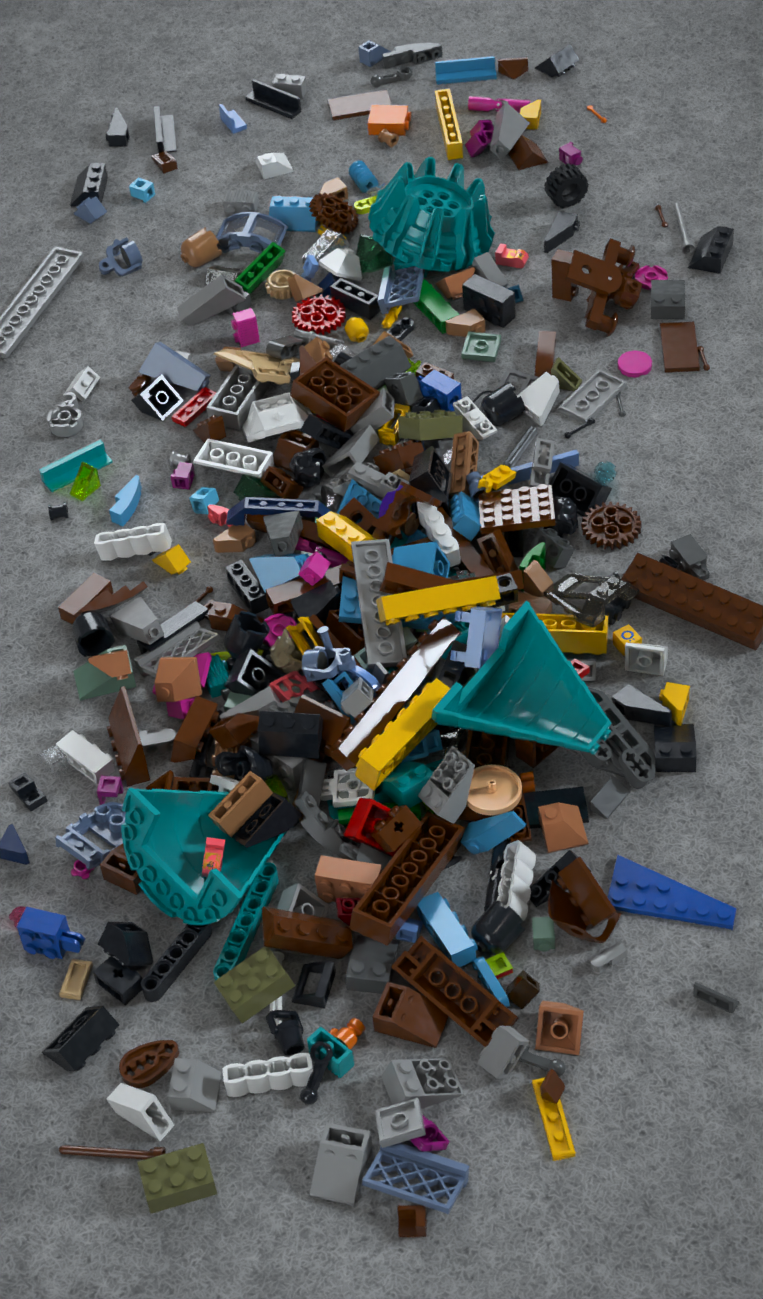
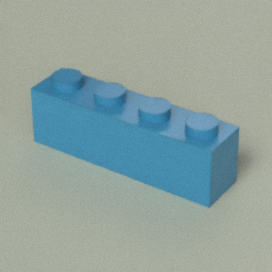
(465, 515)
(446, 929)

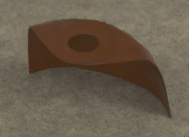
(568, 918)

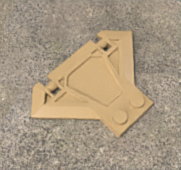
(263, 366)

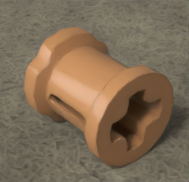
(390, 139)

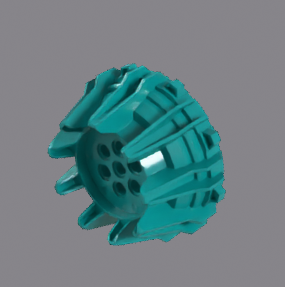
(432, 218)

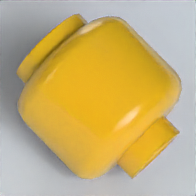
(356, 329)

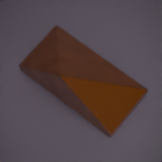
(513, 67)

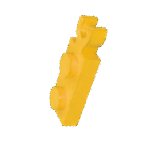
(497, 478)

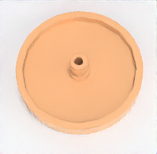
(494, 790)

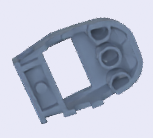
(104, 823)

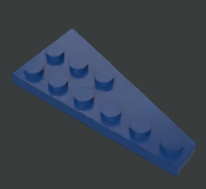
(653, 894)

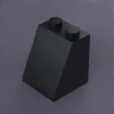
(317, 602)

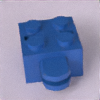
(442, 388)
(47, 934)

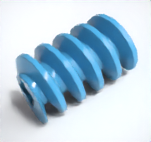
(362, 176)

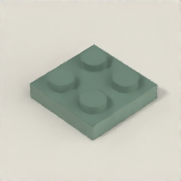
(481, 346)

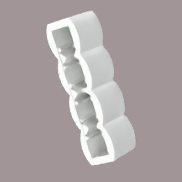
(438, 531)
(128, 542)
(516, 878)
(262, 1075)

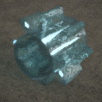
(605, 472)

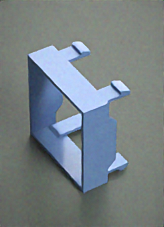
(482, 635)

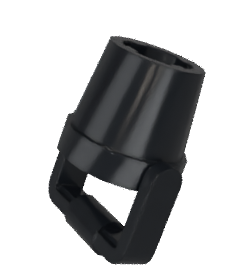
(288, 1032)

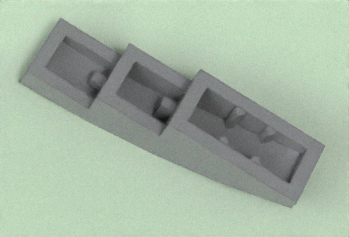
(541, 462)

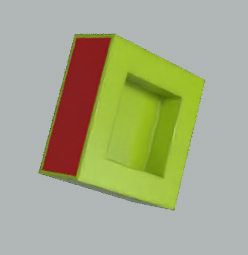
(500, 965)

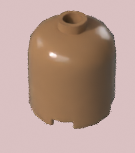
(200, 248)

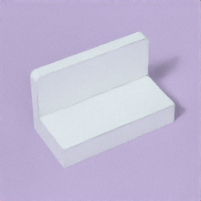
(83, 383)

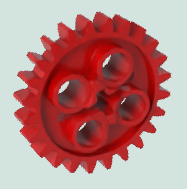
(318, 314)

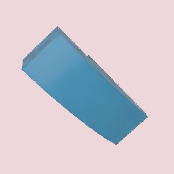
(126, 501)

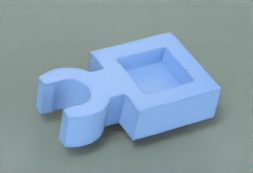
(310, 268)

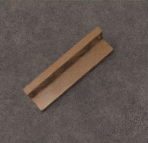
(463, 461)

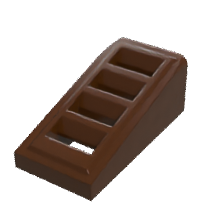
(165, 162)

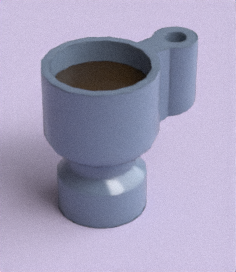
(473, 480)

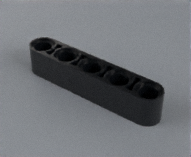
(170, 964)

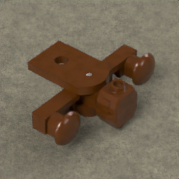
(605, 282)

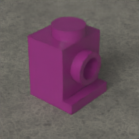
(570, 155)
(183, 476)

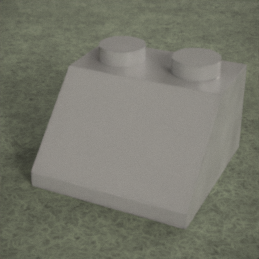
(193, 1086)

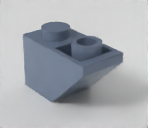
(371, 53)
(90, 210)

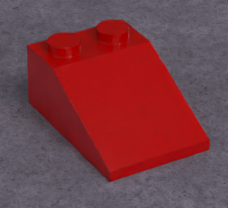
(363, 820)

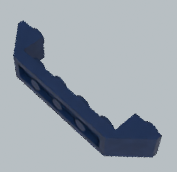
(270, 506)

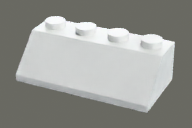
(234, 458)

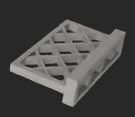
(184, 644)

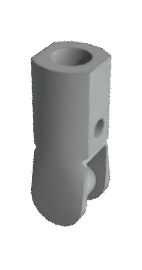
(608, 958)

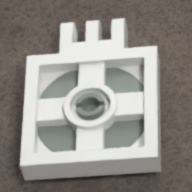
(345, 789)

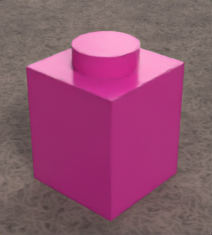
(314, 568)

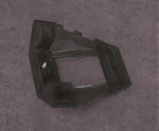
(594, 606)

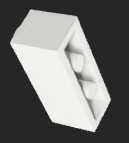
(86, 756)

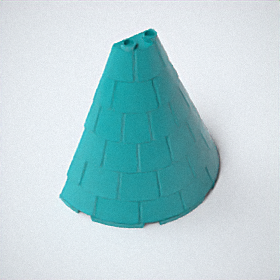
(527, 692)
(166, 847)

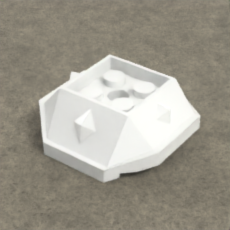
(274, 416)

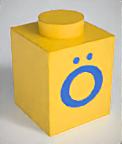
(625, 635)

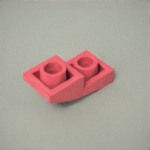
(218, 514)

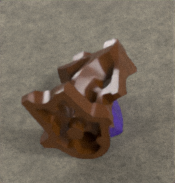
(396, 510)

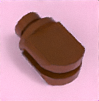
(139, 384)

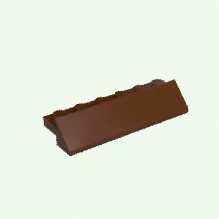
(453, 991)

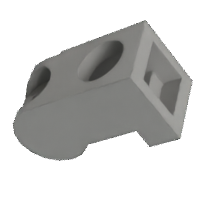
(157, 742)

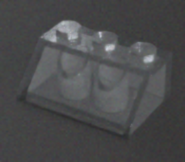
(323, 246)

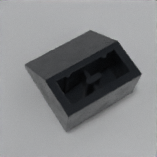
(126, 943)

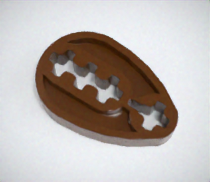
(151, 1073)

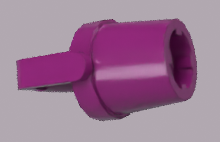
(425, 1142)

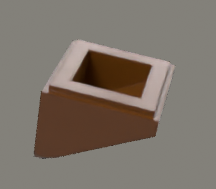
(552, 1087)

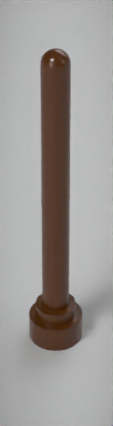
(112, 1152)

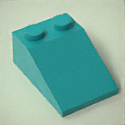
(406, 783)

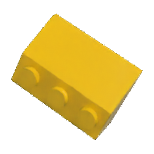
(340, 532)

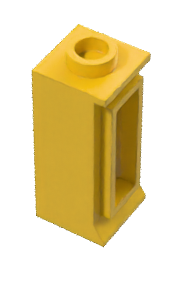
(391, 436)
(299, 639)

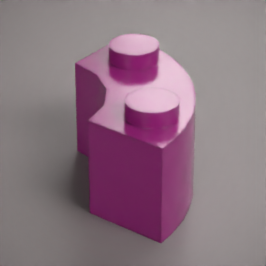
(480, 138)

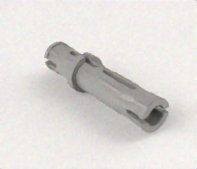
(309, 336)

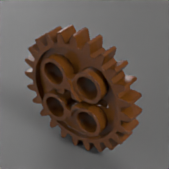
(333, 213)
(611, 525)

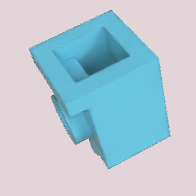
(142, 189)
(202, 498)

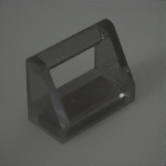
(216, 270)

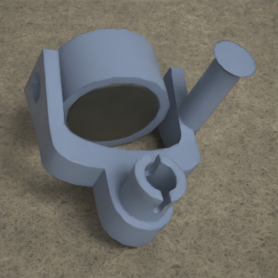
(129, 253)
(316, 660)

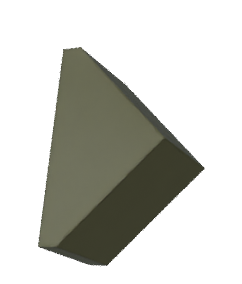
(567, 378)

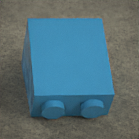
(422, 557)
(277, 570)

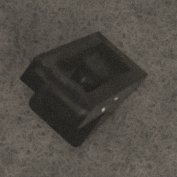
(454, 737)

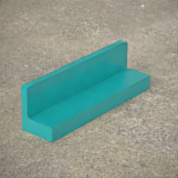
(65, 469)

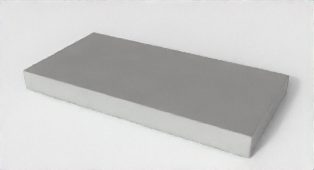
(592, 396)

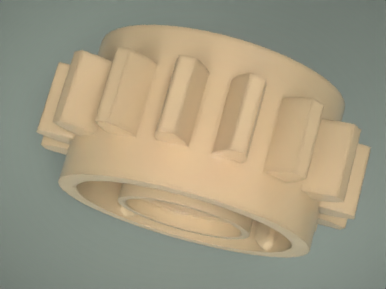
(278, 286)

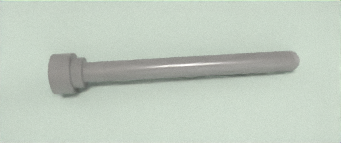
(687, 245)

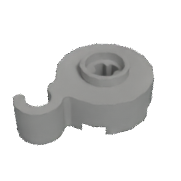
(67, 418)

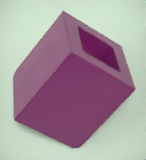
(109, 787)

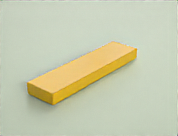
(554, 1125)

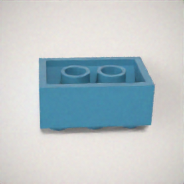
(293, 213)

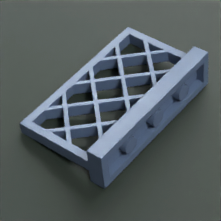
(388, 287)
(422, 1164)

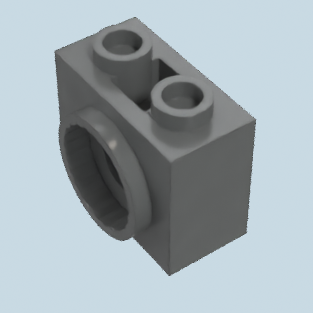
(404, 388)

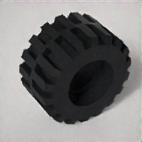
(566, 185)

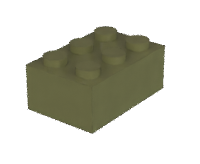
(430, 426)
(254, 984)
(177, 1178)

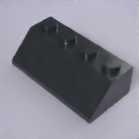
(431, 474)

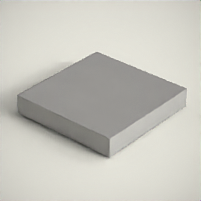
(400, 1122)

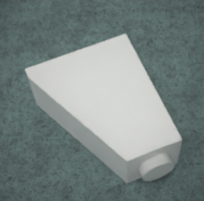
(540, 397)
(141, 1110)

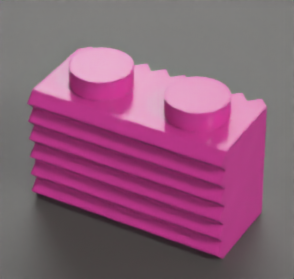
(245, 327)

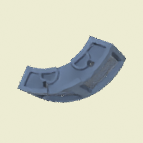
(251, 231)

